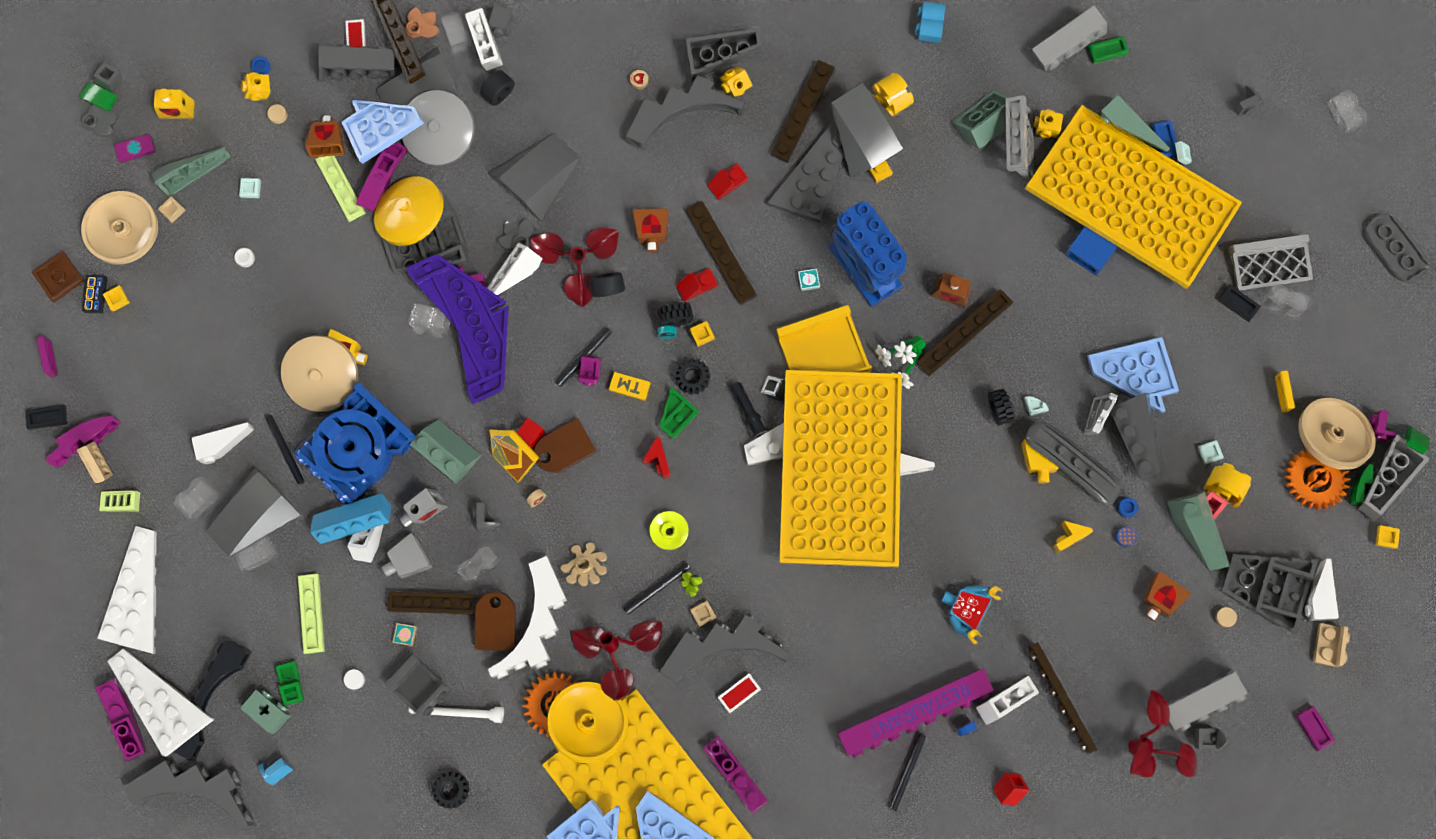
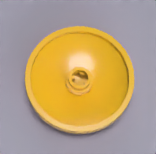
(408, 211)
(586, 723)

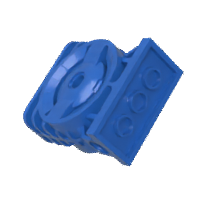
(868, 252)
(351, 484)

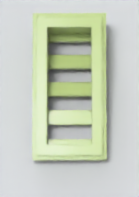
(133, 506)

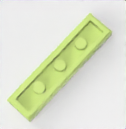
(340, 186)
(311, 613)

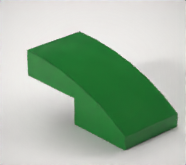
(98, 96)
(1416, 440)
(1363, 479)
(290, 683)

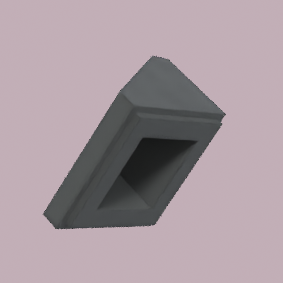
(774, 388)

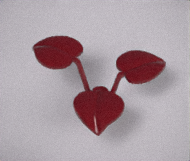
(602, 243)
(589, 641)
(1142, 748)

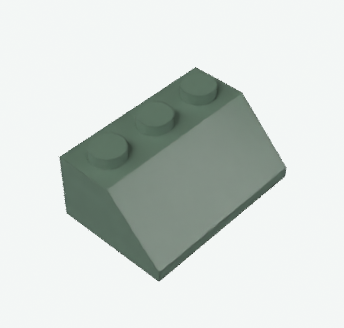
(983, 120)
(445, 451)

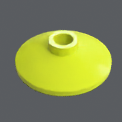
(665, 521)

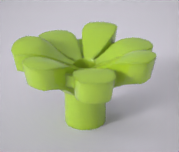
(690, 583)

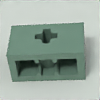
(255, 709)

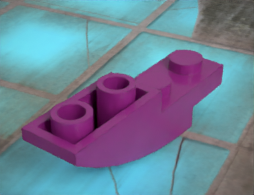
(380, 176)
(81, 435)
(122, 719)
(735, 774)

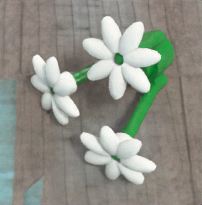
(906, 350)

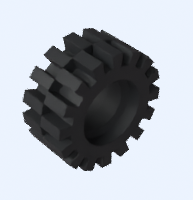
(675, 314)
(692, 387)
(1001, 406)
(441, 781)

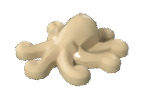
(584, 565)

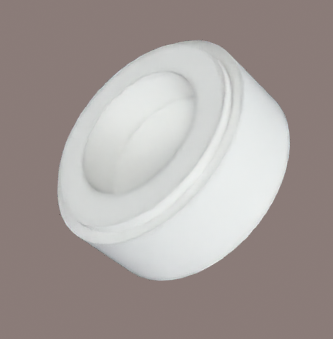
(244, 257)
(354, 679)

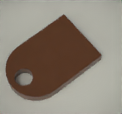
(565, 446)
(495, 624)

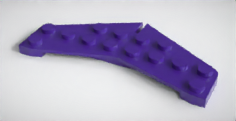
(469, 309)

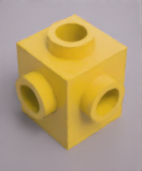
(735, 81)
(255, 86)
(1048, 124)

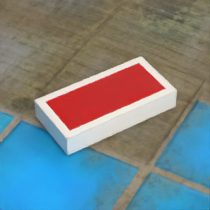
(356, 33)
(739, 693)

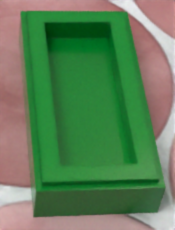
(1108, 49)

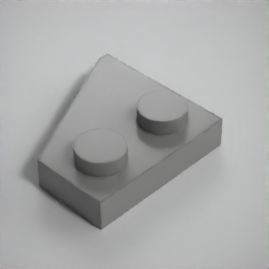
(1099, 412)

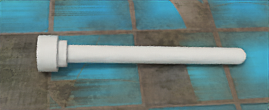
(495, 715)

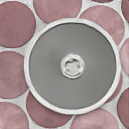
(445, 131)

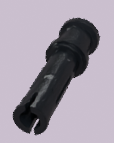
(751, 417)

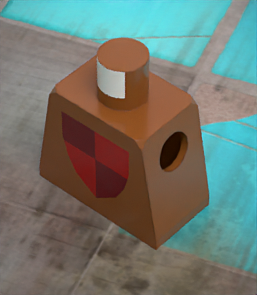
(325, 139)
(651, 227)
(952, 289)
(1164, 596)

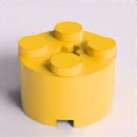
(893, 94)
(1228, 484)

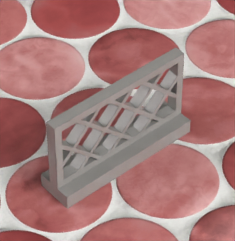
(1019, 137)
(1273, 246)

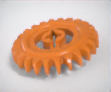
(1304, 492)
(535, 699)

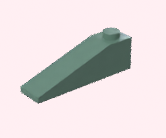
(1125, 119)
(181, 173)
(1198, 525)

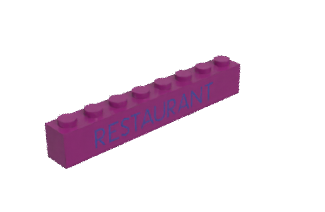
(915, 712)

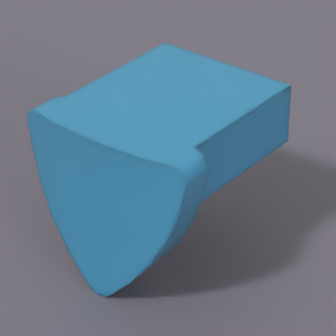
(275, 771)

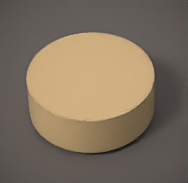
(277, 114)
(1226, 617)

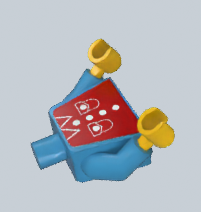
(969, 608)

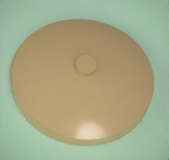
(119, 227)
(319, 373)
(1336, 433)

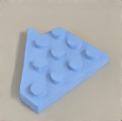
(379, 126)
(1137, 370)
(663, 822)
(589, 824)

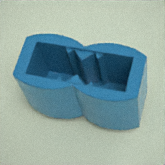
(931, 22)

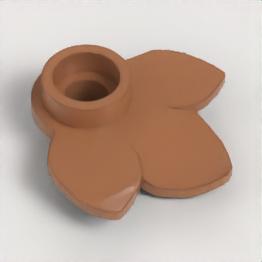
(423, 22)

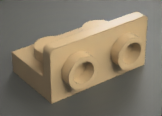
(94, 462)
(1331, 645)

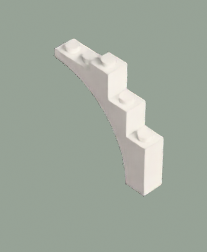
(542, 624)

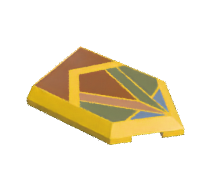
(512, 453)

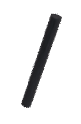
(588, 352)
(285, 450)
(657, 588)
(907, 772)

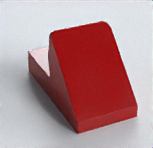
(727, 181)
(696, 284)
(656, 453)

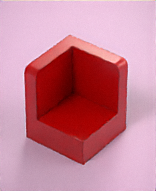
(531, 433)
(1011, 789)

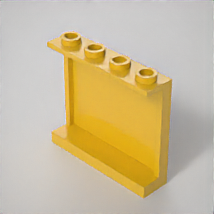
(824, 344)

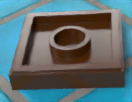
(58, 276)

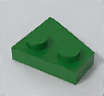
(677, 414)

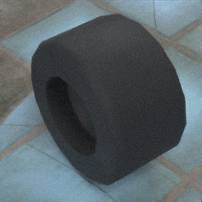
(497, 87)
(607, 284)

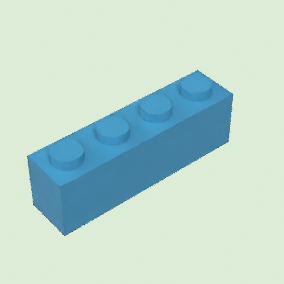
(350, 518)

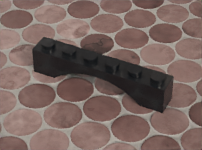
(230, 660)

